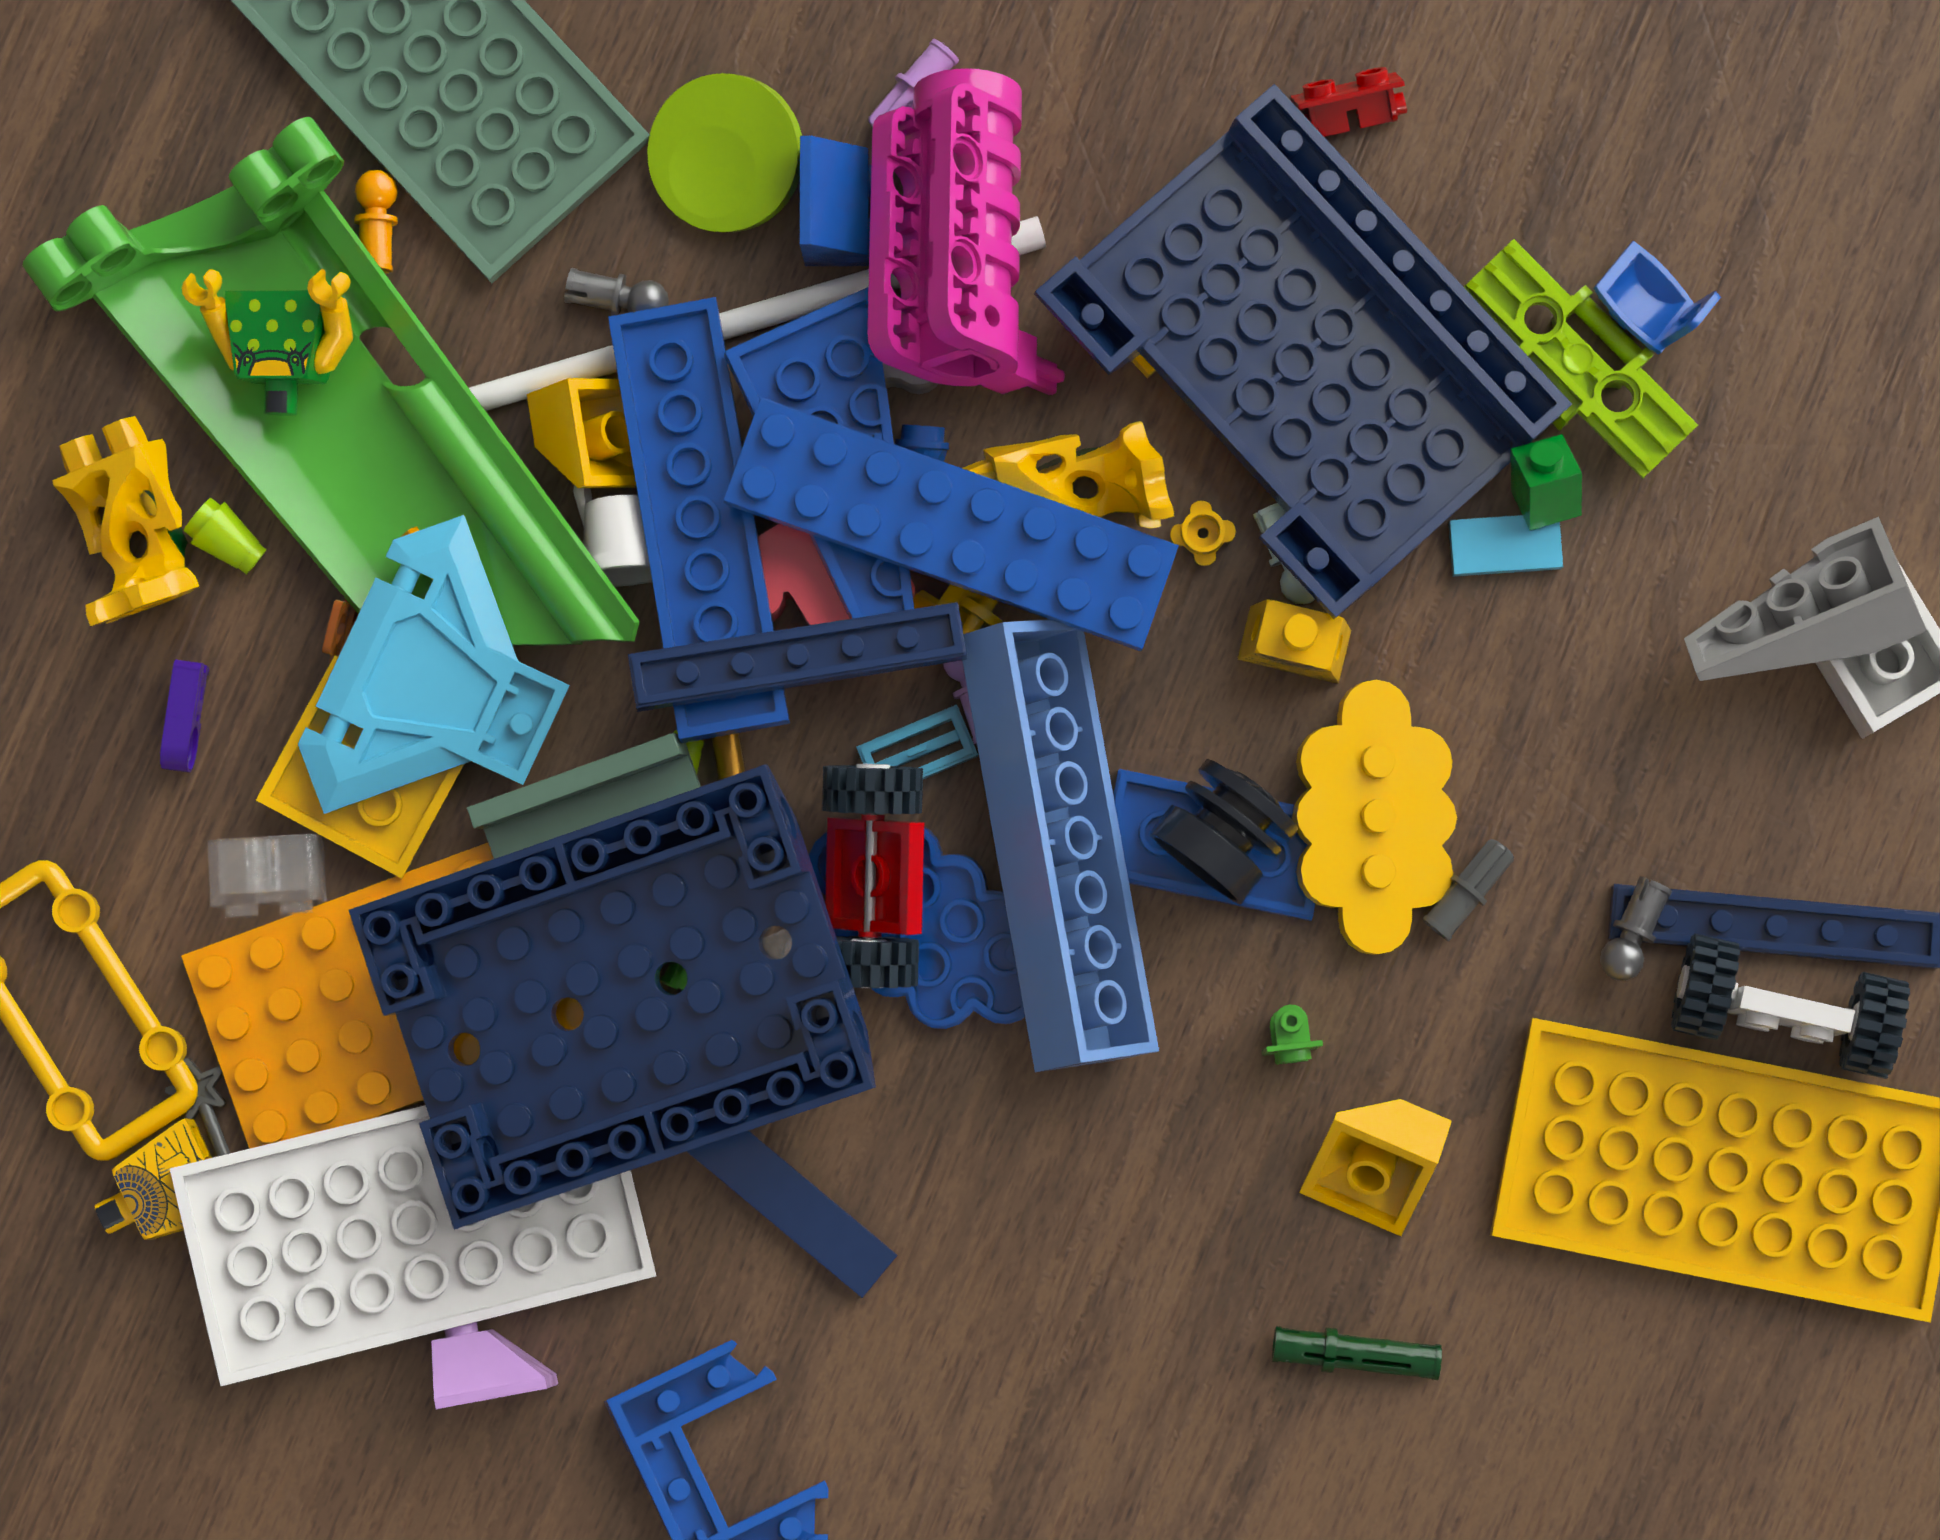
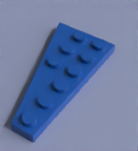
(831, 373)

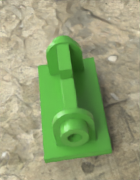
(1290, 1036)

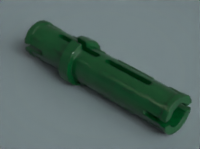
(1356, 1353)

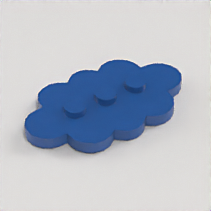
(962, 946)

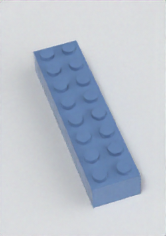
(1058, 844)

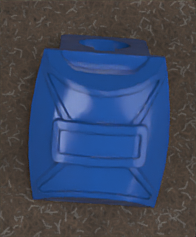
(1650, 300)

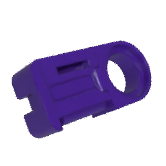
(183, 716)

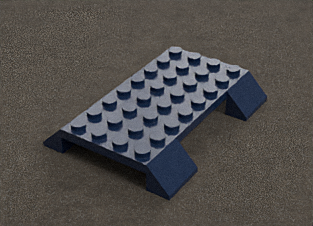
(1311, 346)

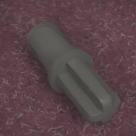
(1469, 889)

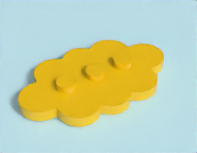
(1374, 817)

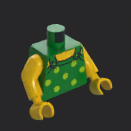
(277, 334)

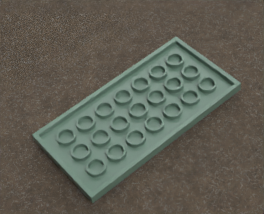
(462, 108)

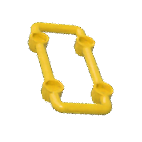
(159, 1048)

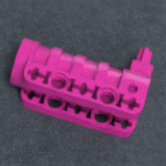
(951, 237)

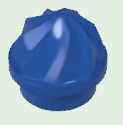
(924, 440)

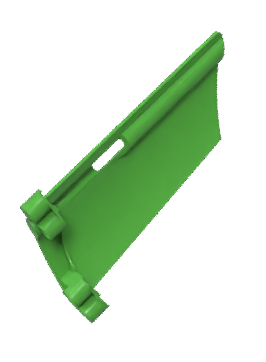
(361, 451)

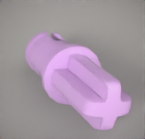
(933, 59)

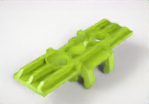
(1652, 422)

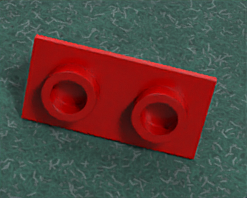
(1370, 96)

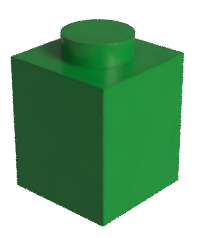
(1546, 482)

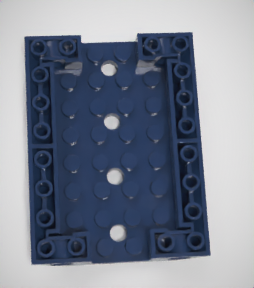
(597, 924)

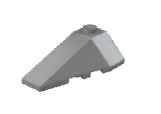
(1828, 609)

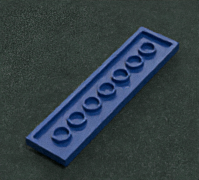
(683, 459)
(950, 524)

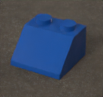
(834, 202)

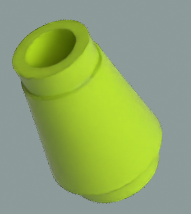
(224, 536)

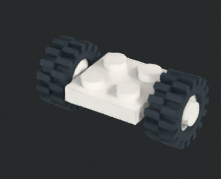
(1868, 1028)

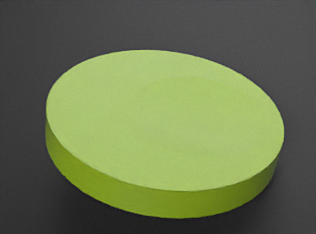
(725, 153)

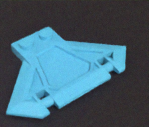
(428, 680)

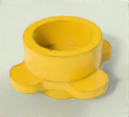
(1218, 530)

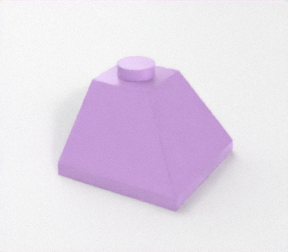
(483, 1367)

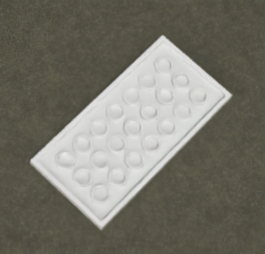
(352, 1247)

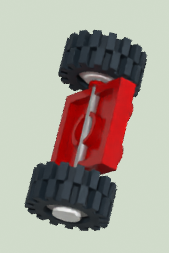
(875, 870)

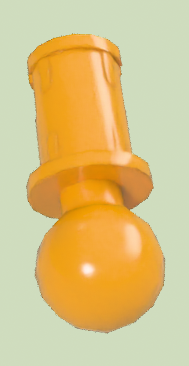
(377, 193)

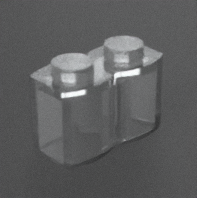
(267, 873)

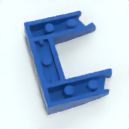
(651, 1430)

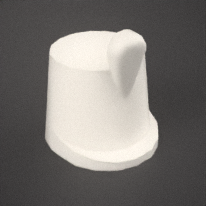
(615, 536)

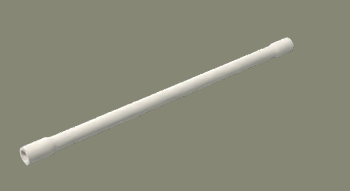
(733, 322)

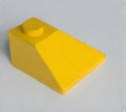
(583, 431)
(1378, 1162)

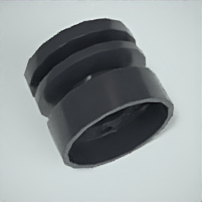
(1224, 830)

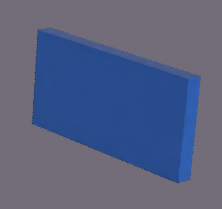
(1141, 804)

